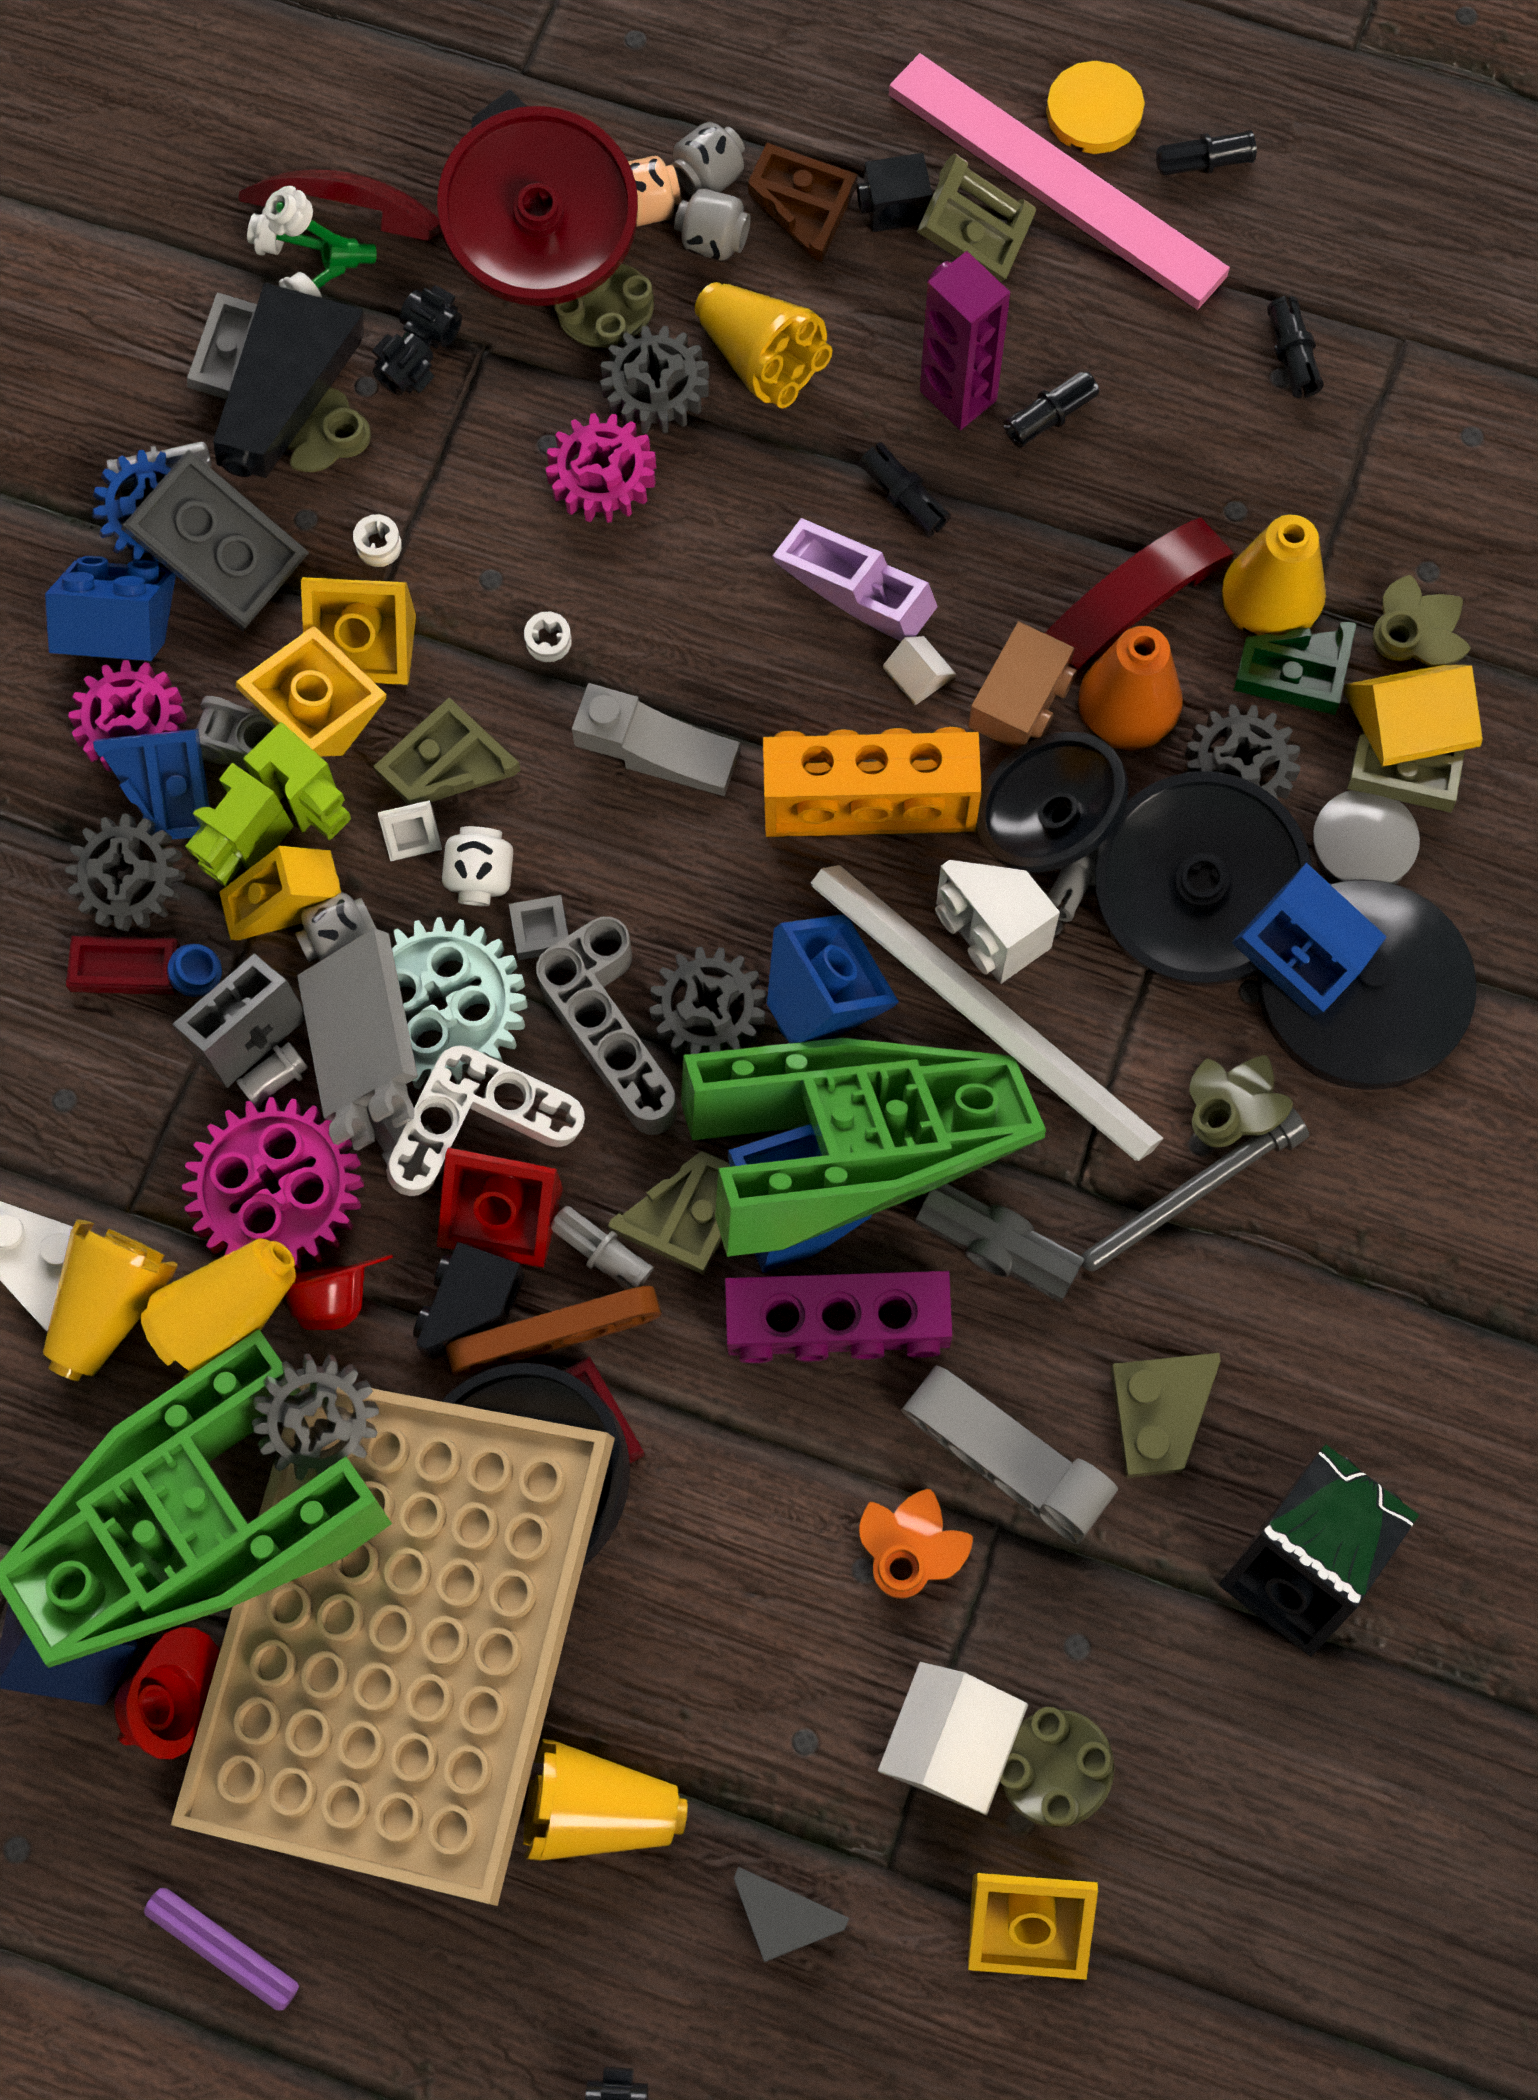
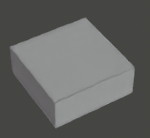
(537, 925)

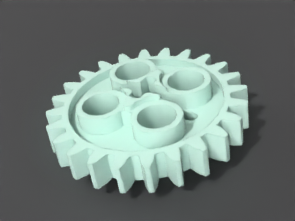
(417, 967)

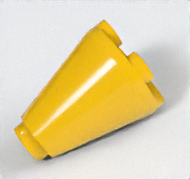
(765, 340)

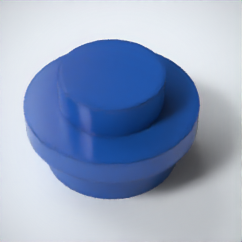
(194, 970)

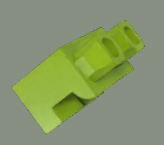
(301, 777)
(241, 827)

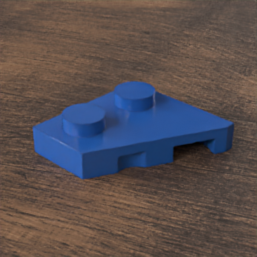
(160, 776)

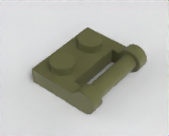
(963, 226)

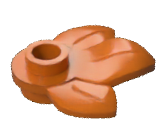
(915, 1537)

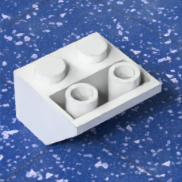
(997, 914)

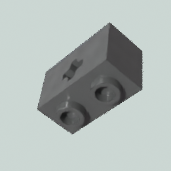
(240, 1020)

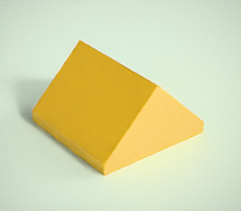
(364, 621)
(314, 693)
(1418, 712)
(1031, 1925)

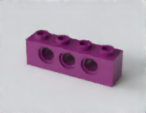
(963, 339)
(809, 1297)

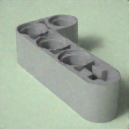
(614, 1033)
(1009, 1456)

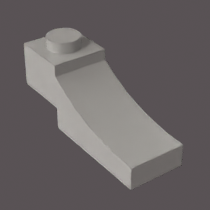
(652, 741)

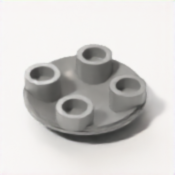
(1365, 838)

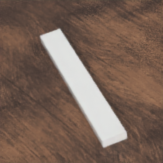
(987, 1012)

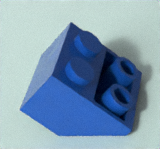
(110, 609)
(1310, 941)

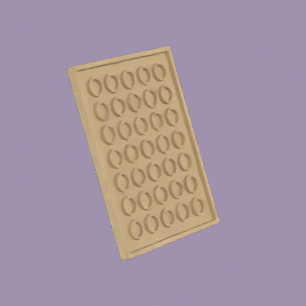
(406, 1688)

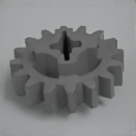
(680, 376)
(1251, 740)
(125, 894)
(724, 992)
(291, 1410)

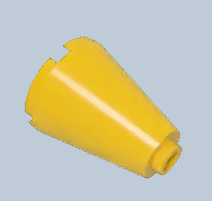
(1277, 579)
(100, 1297)
(218, 1304)
(596, 1806)

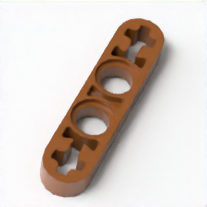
(553, 1330)

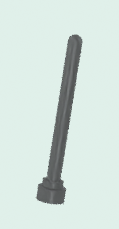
(1286, 1135)

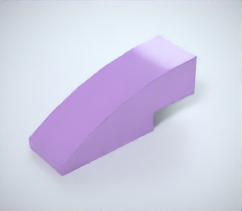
(856, 580)

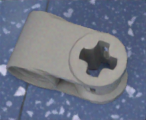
(230, 731)

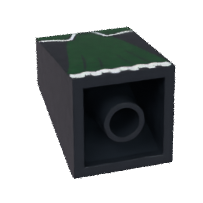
(1319, 1551)

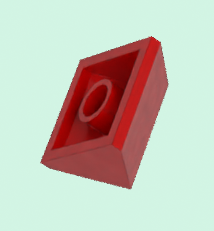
(498, 1206)

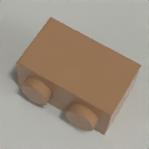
(1022, 687)

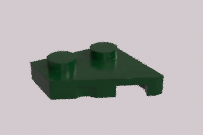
(1297, 667)

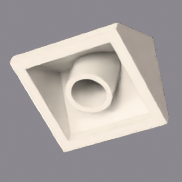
(953, 1736)

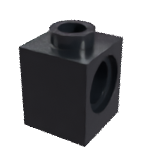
(895, 192)

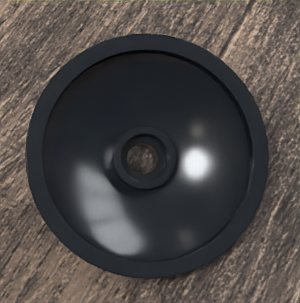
(1052, 801)

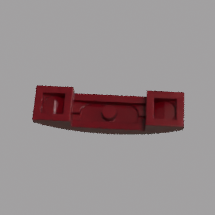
(400, 212)
(1138, 588)

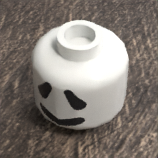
(477, 865)

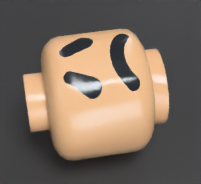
(656, 189)

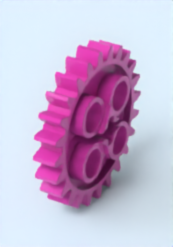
(249, 1145)

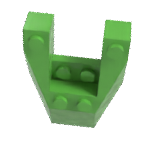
(884, 1119)
(153, 1534)

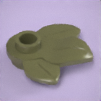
(318, 440)
(1424, 623)
(1241, 1095)

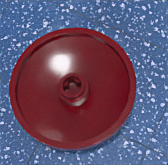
(537, 205)

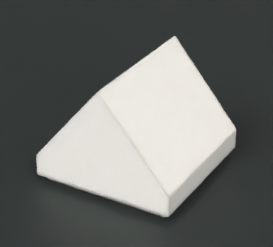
(918, 668)
(410, 830)

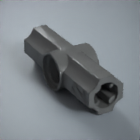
(999, 1241)

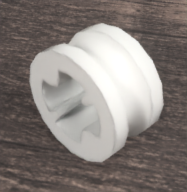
(377, 556)
(551, 622)

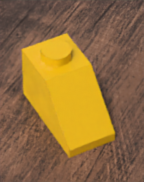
(278, 890)

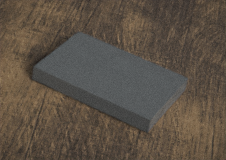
(215, 540)

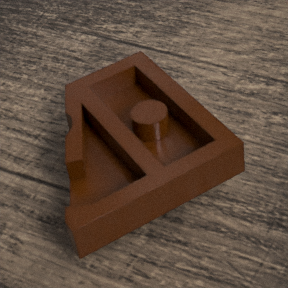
(802, 195)

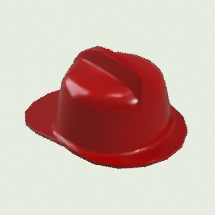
(328, 1295)
(167, 1694)

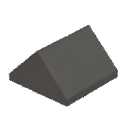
(782, 1918)

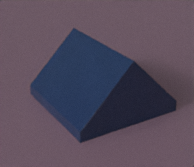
(79, 1680)

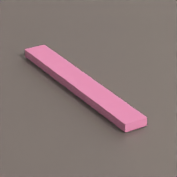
(1059, 181)

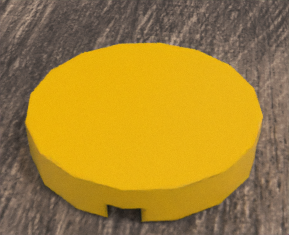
(1095, 107)

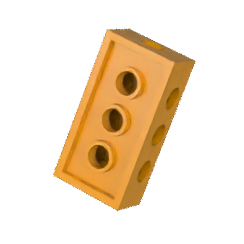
(871, 797)

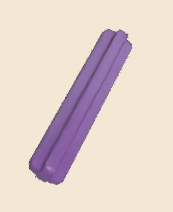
(221, 1949)

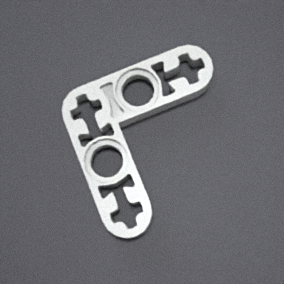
(460, 1098)

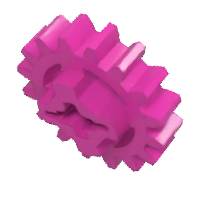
(600, 469)
(121, 695)

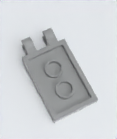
(359, 1038)

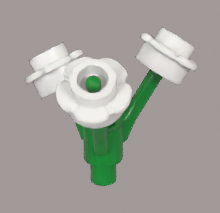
(284, 220)

